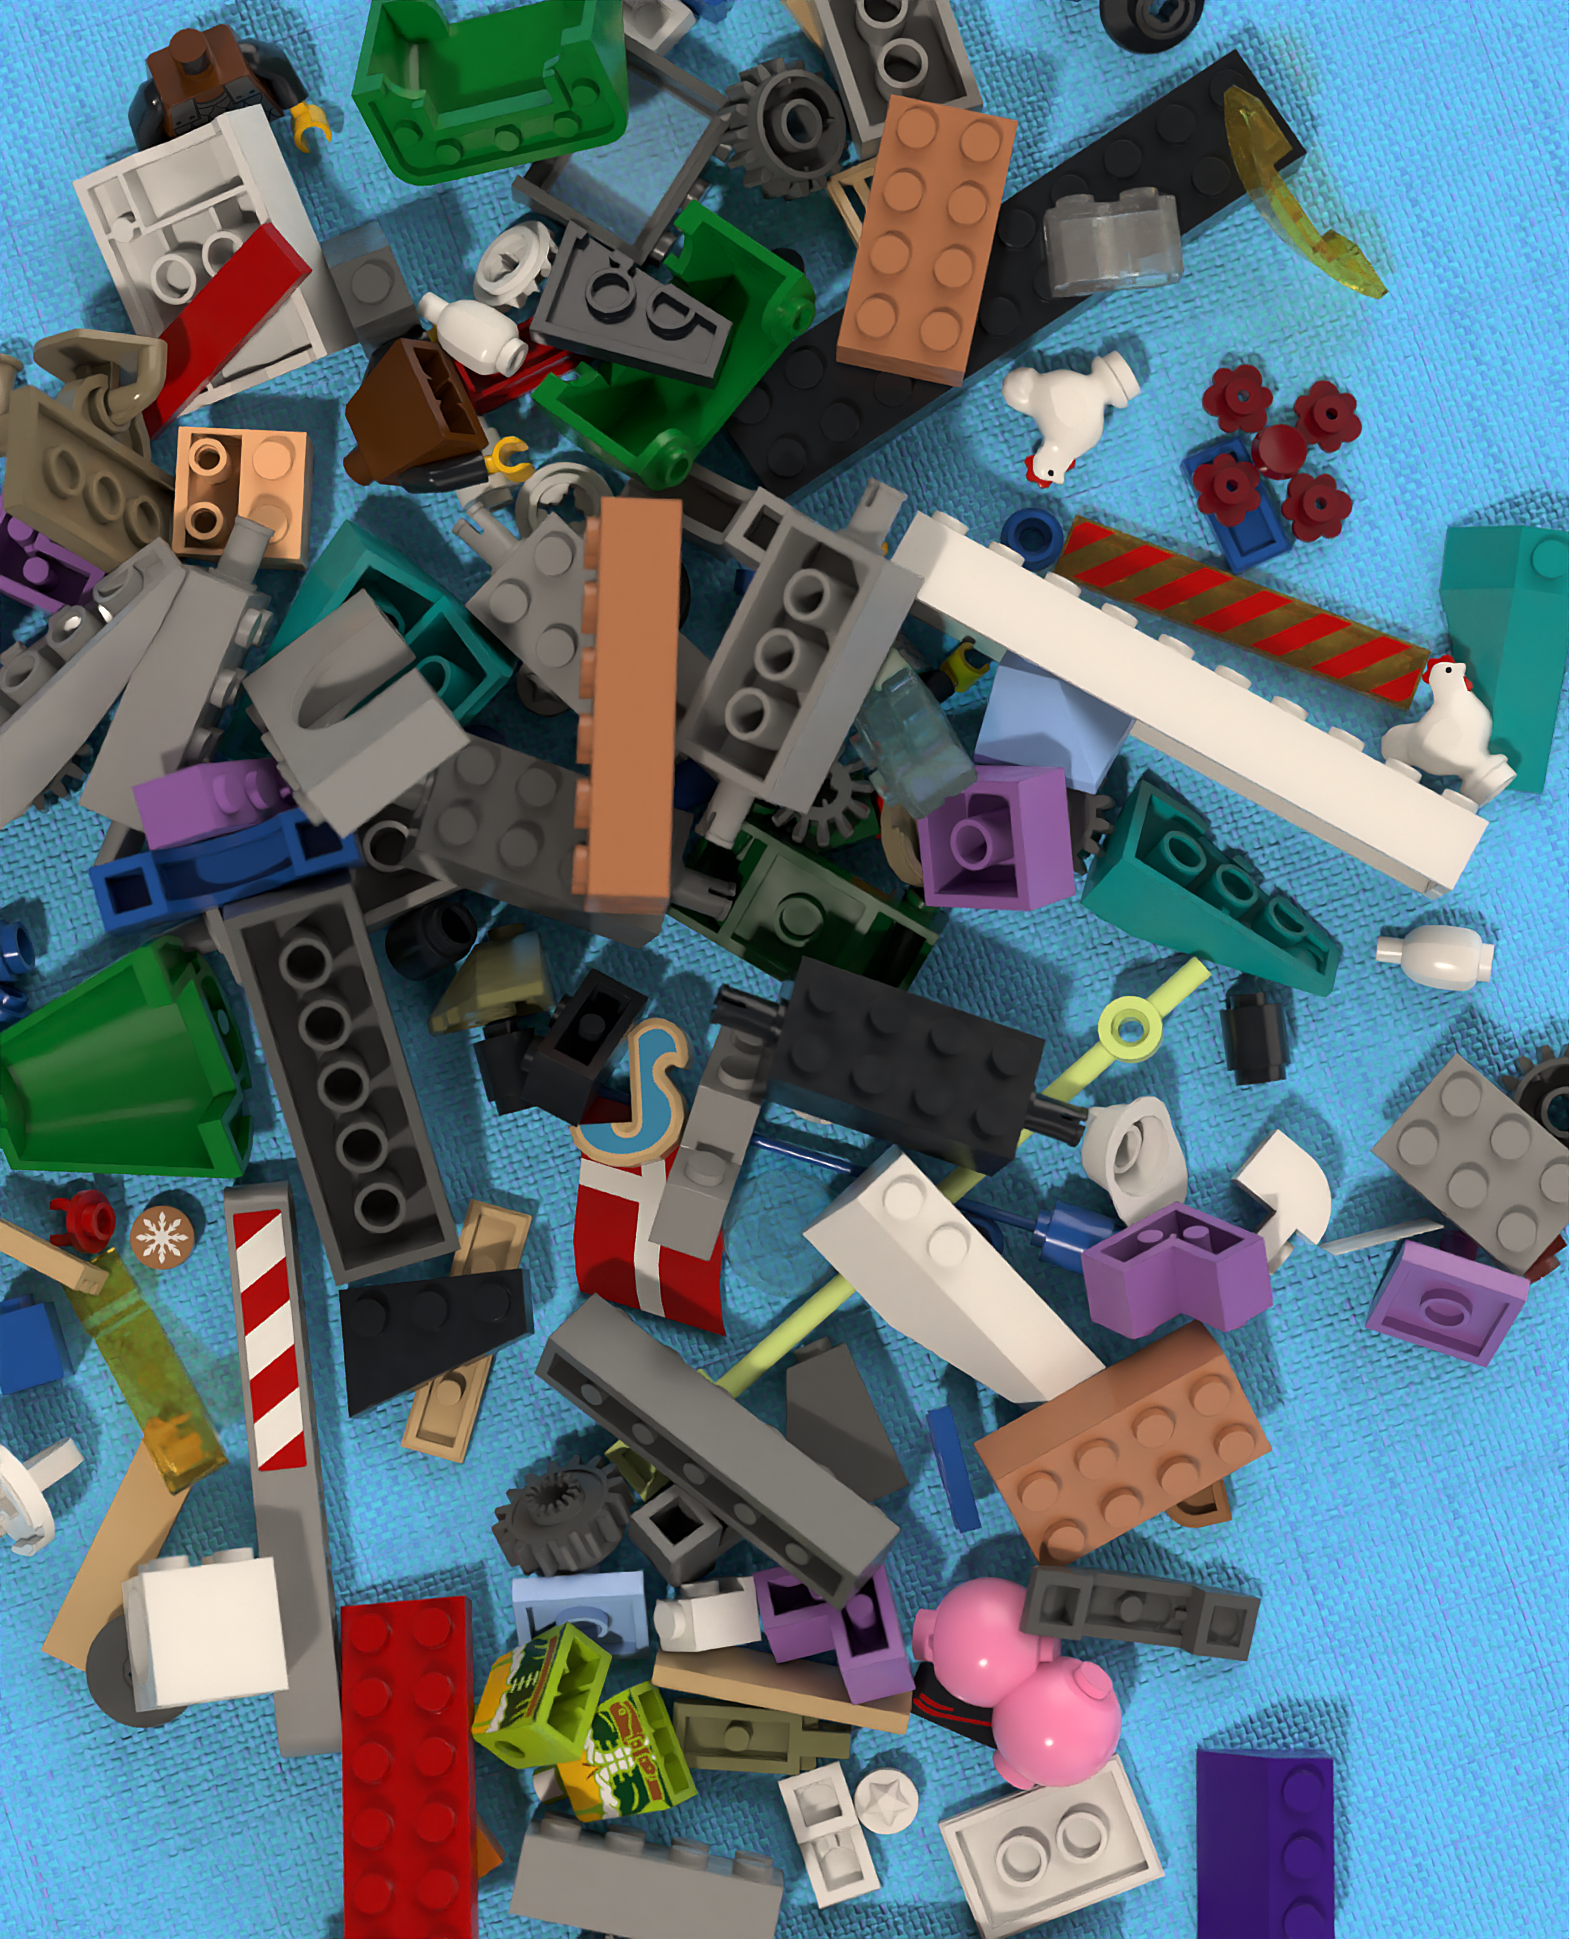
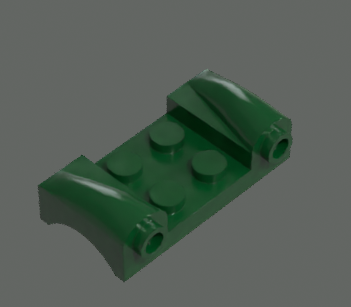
(807, 906)

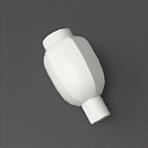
(475, 334)
(1440, 956)

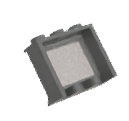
(645, 180)

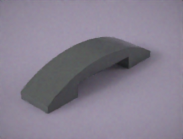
(1139, 1609)

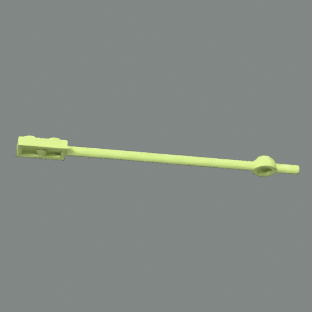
(1111, 1047)

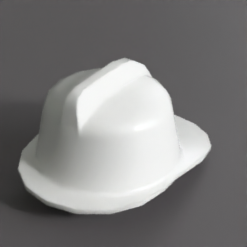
(1135, 1157)

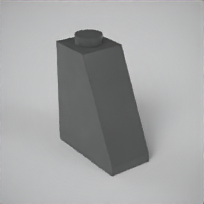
(370, 285)
(836, 1421)

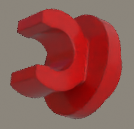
(88, 1221)

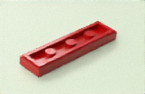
(224, 320)

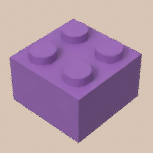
(1000, 842)

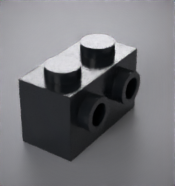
(581, 1047)

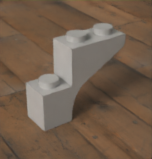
(722, 515)
(711, 1148)

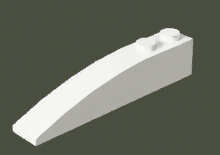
(947, 1284)

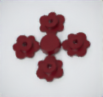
(1276, 453)

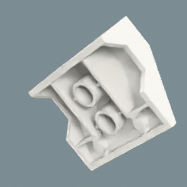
(183, 212)

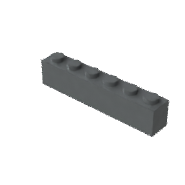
(717, 1451)

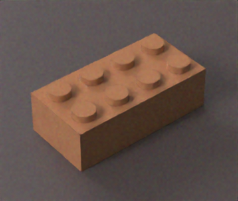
(926, 240)
(1123, 1445)

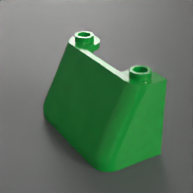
(490, 86)
(660, 424)

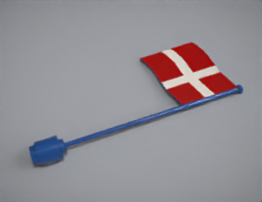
(621, 1204)

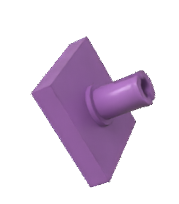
(1448, 1300)

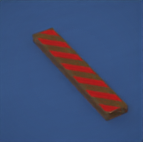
(1242, 613)

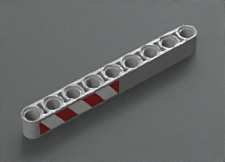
(286, 1458)

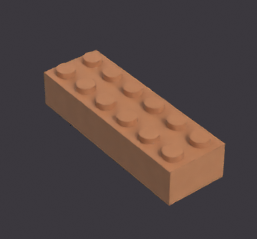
(632, 705)

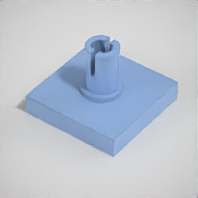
(602, 1606)

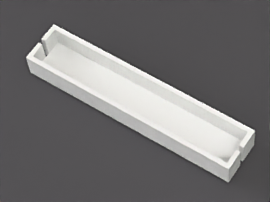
(1191, 711)

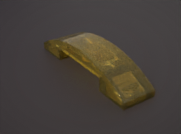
(1255, 147)
(150, 1376)

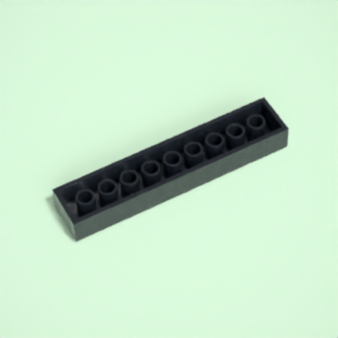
(824, 416)

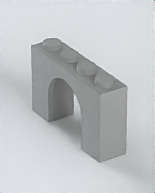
(368, 760)

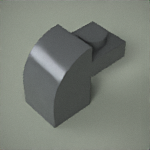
(680, 1536)

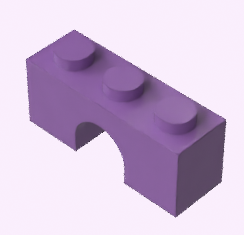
(211, 801)

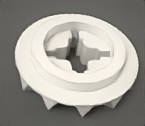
(496, 278)
(551, 486)

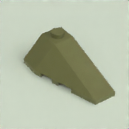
(497, 983)

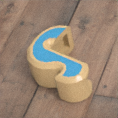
(656, 1101)

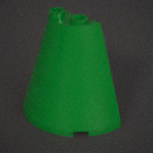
(130, 1073)

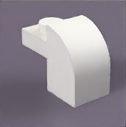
(1292, 1191)

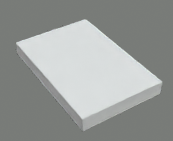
(1050, 1851)

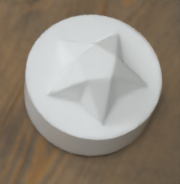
(886, 1800)

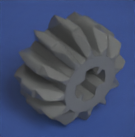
(833, 813)

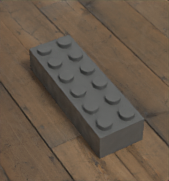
(341, 1076)

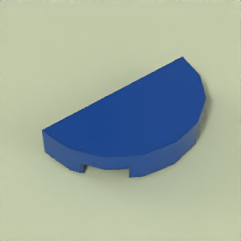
(953, 1469)

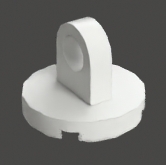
(22, 1506)

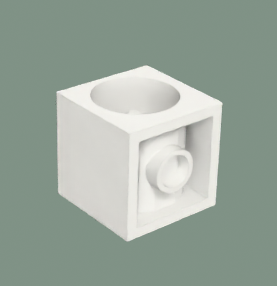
(204, 1630)

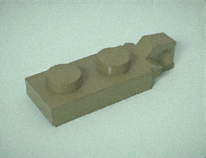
(754, 1737)

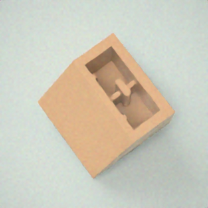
(246, 475)

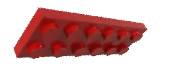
(409, 1770)

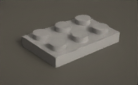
(1482, 1165)

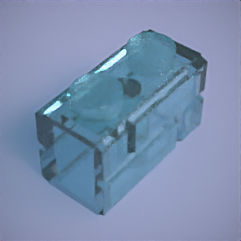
(911, 745)

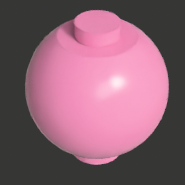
(978, 1641)
(1057, 1725)

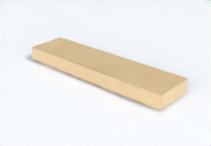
(448, 1406)
(128, 1537)
(789, 1686)

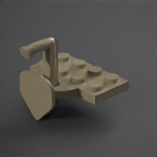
(84, 460)

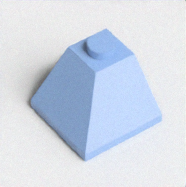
(1049, 724)

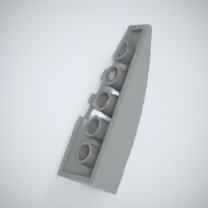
(76, 671)

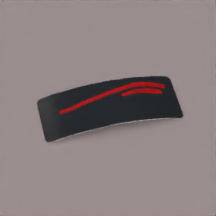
(939, 1706)

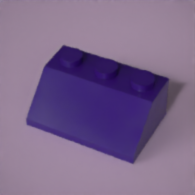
(1265, 1844)

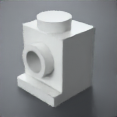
(709, 1615)

